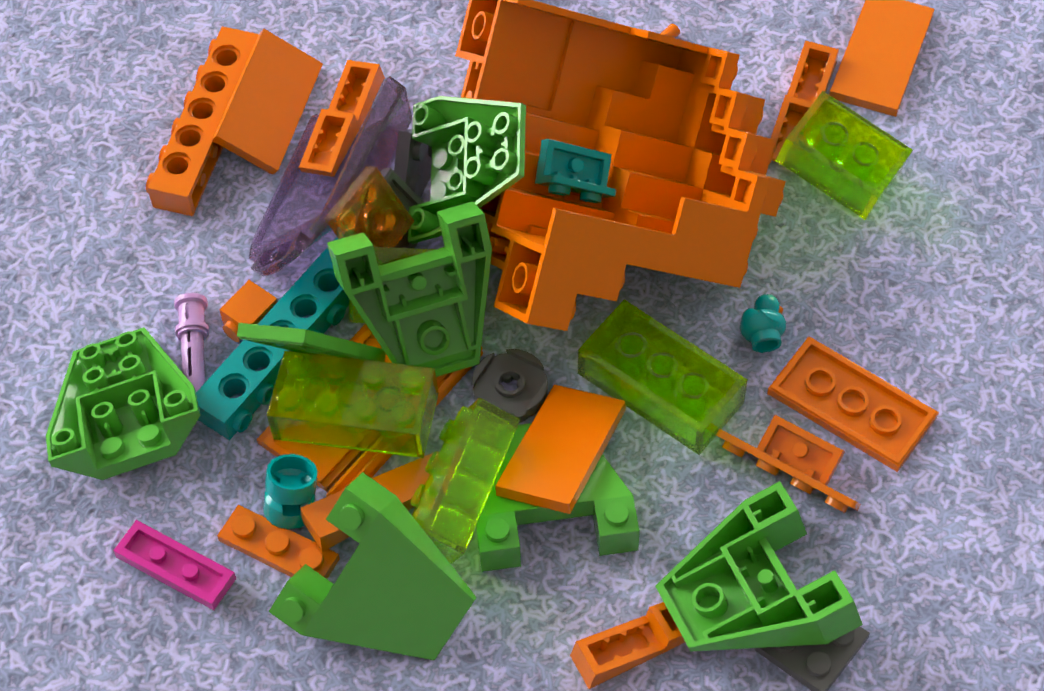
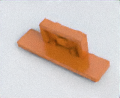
(797, 454)

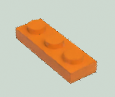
(275, 545)

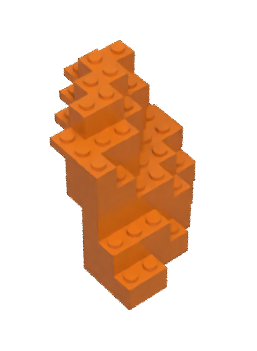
(678, 142)

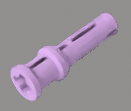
(192, 333)

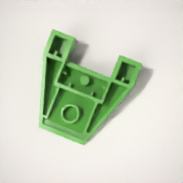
(428, 304)
(602, 497)
(393, 590)
(739, 594)

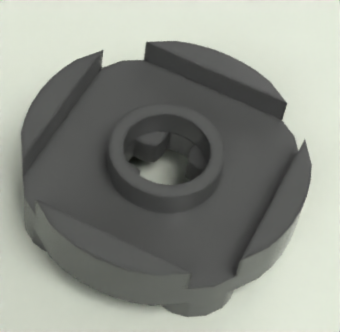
(516, 365)

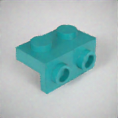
(574, 169)

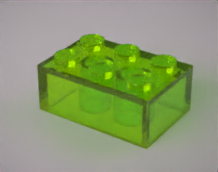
(843, 155)

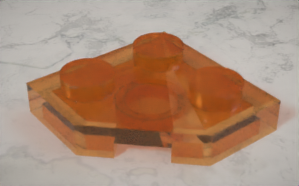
(372, 209)

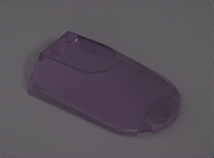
(304, 199)

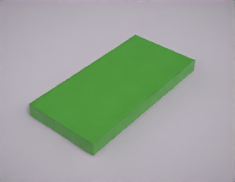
(308, 342)

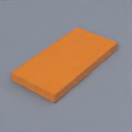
(882, 54)
(267, 102)
(853, 403)
(561, 449)

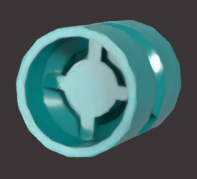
(288, 487)

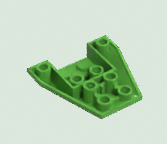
(474, 154)
(120, 408)

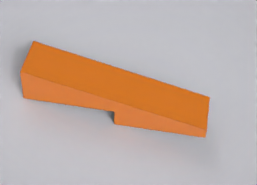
(809, 80)
(343, 119)
(400, 481)
(625, 646)

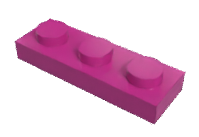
(175, 564)

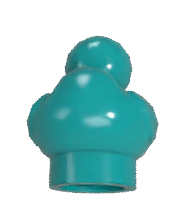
(764, 324)

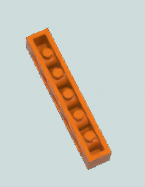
(190, 153)

